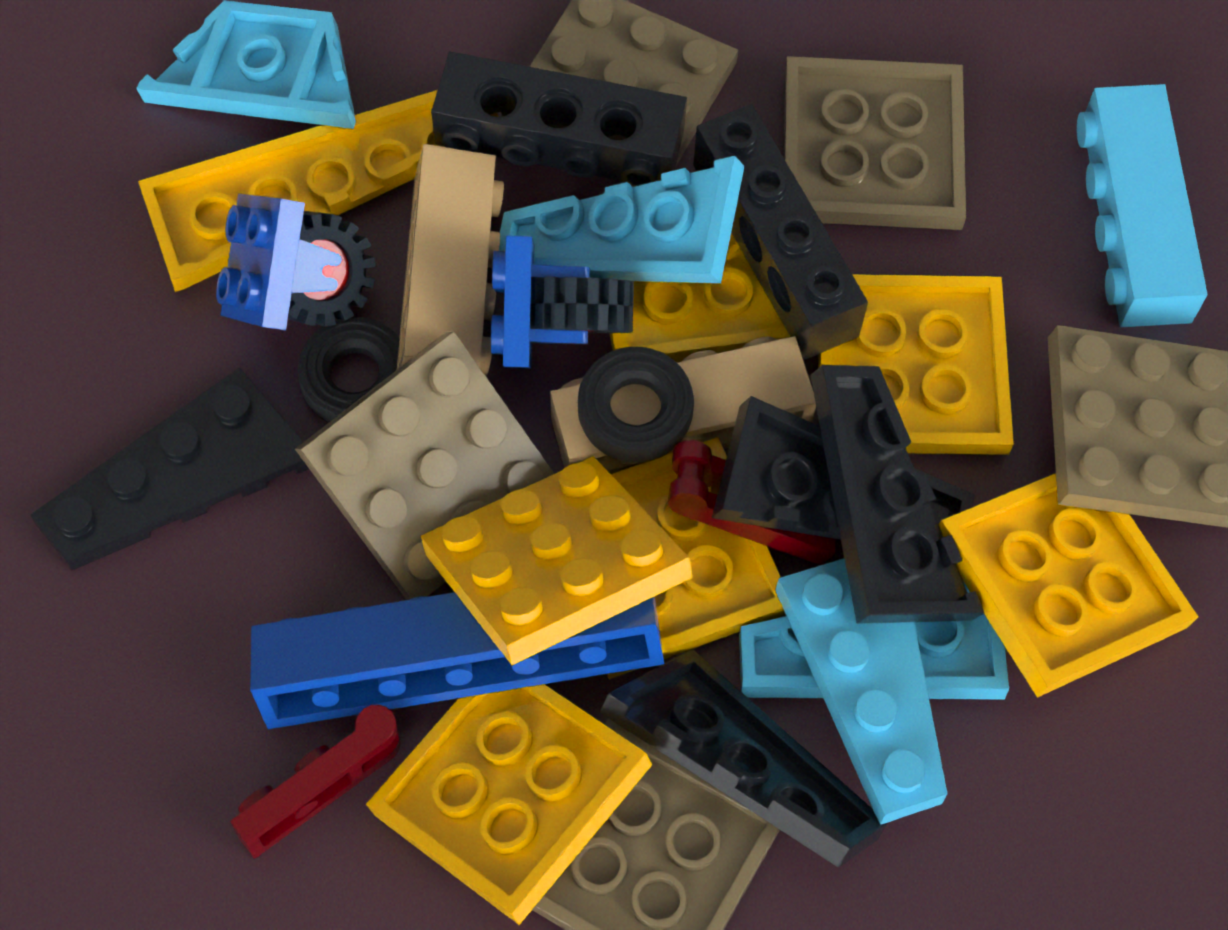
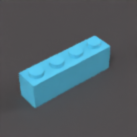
(1141, 206)

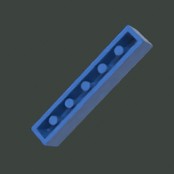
(422, 655)

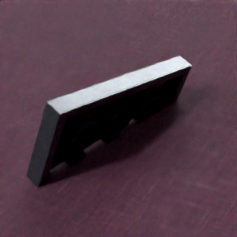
(195, 458)
(782, 480)
(887, 529)
(737, 748)

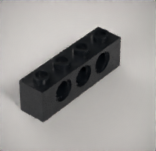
(539, 98)
(784, 236)

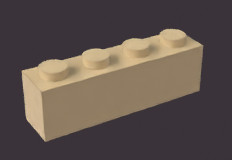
(450, 252)
(720, 384)

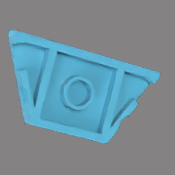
(260, 65)

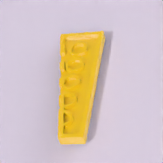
(319, 166)

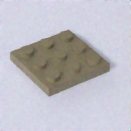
(641, 50)
(877, 141)
(1140, 425)
(420, 454)
(664, 858)

